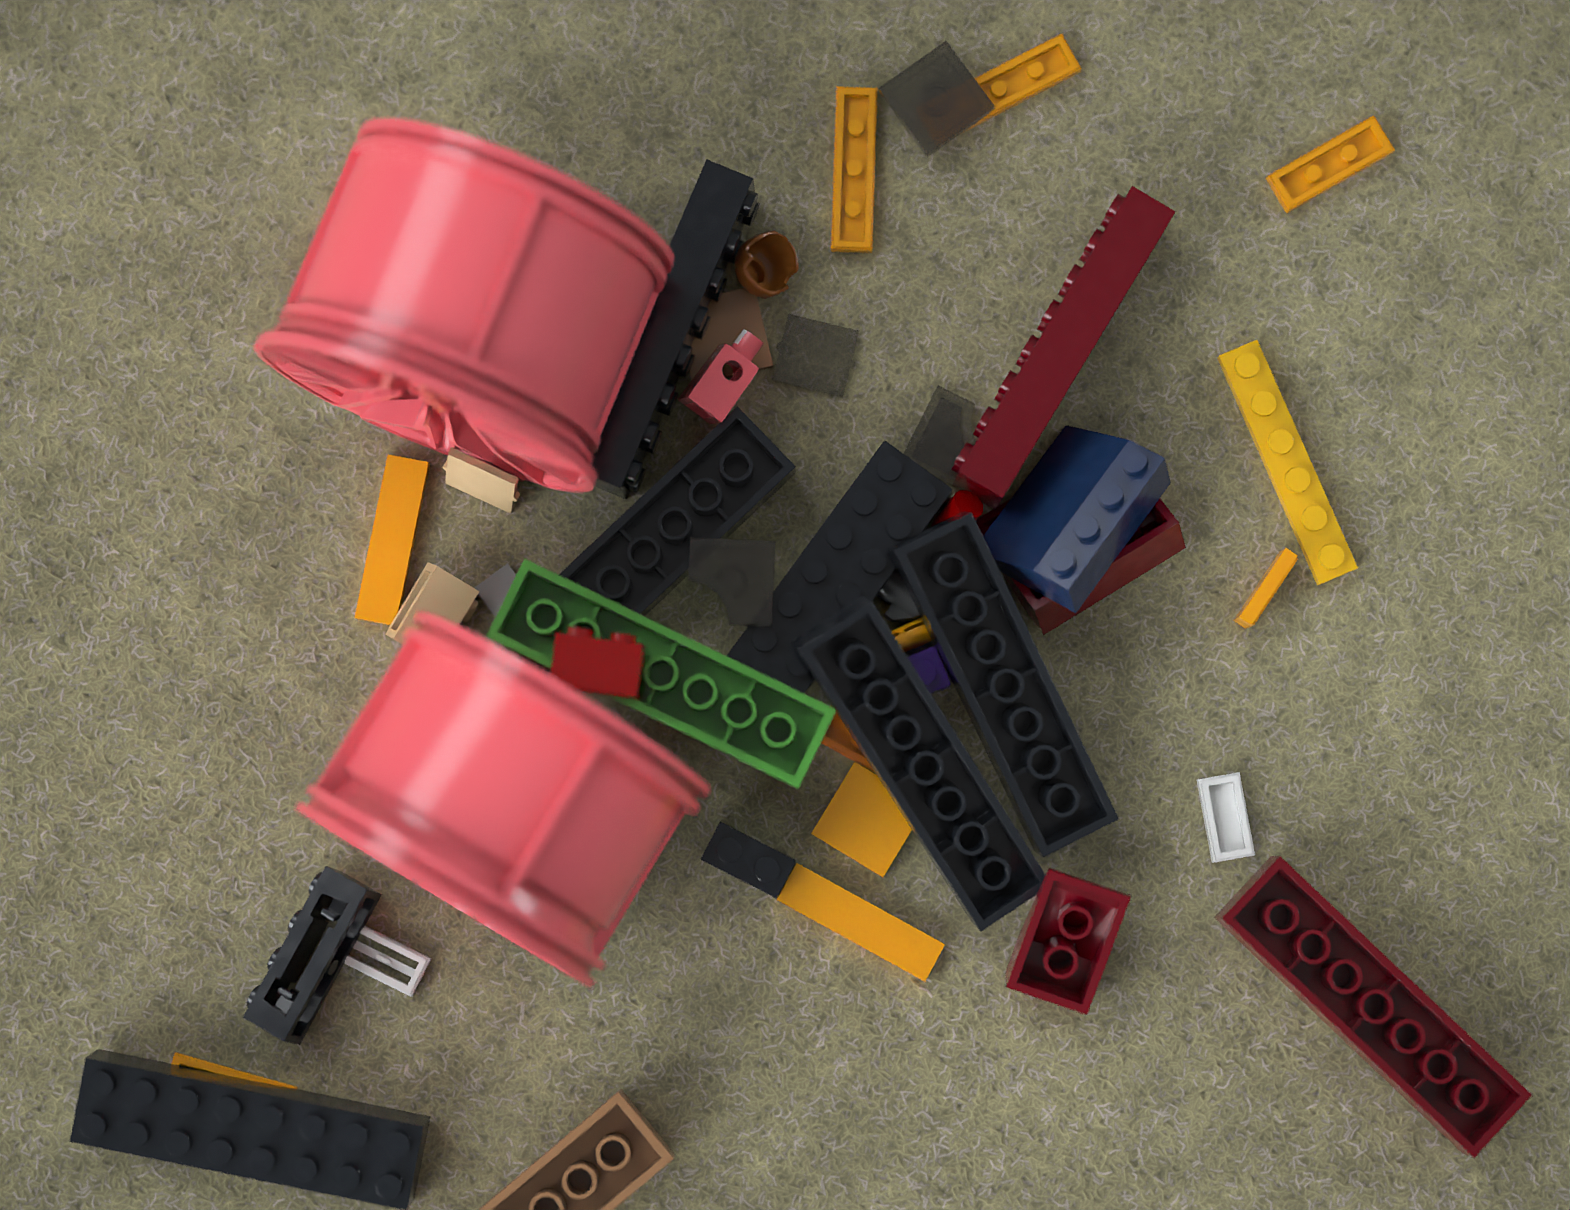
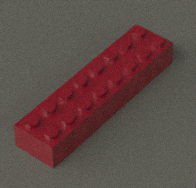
(1067, 339)
(1373, 1006)

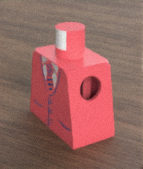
(709, 391)

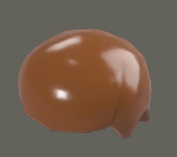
(766, 264)

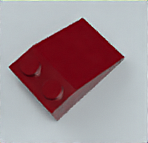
(1066, 941)

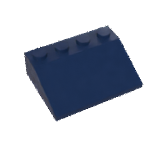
(1076, 513)

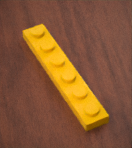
(1287, 462)

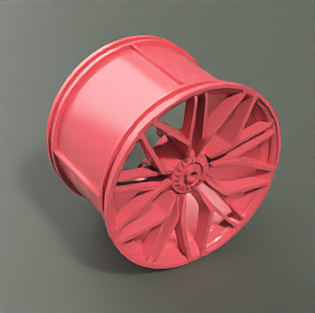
(470, 301)

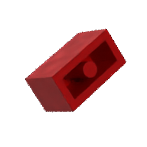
(598, 664)

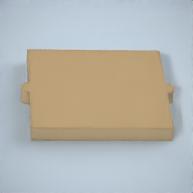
(481, 480)

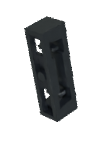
(289, 1012)

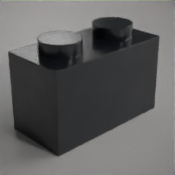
(748, 859)

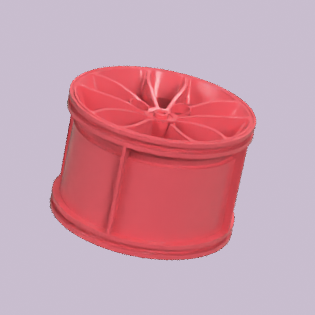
(504, 794)

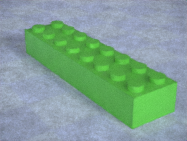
(680, 678)

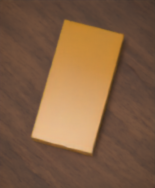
(1266, 588)

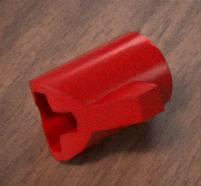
(961, 501)

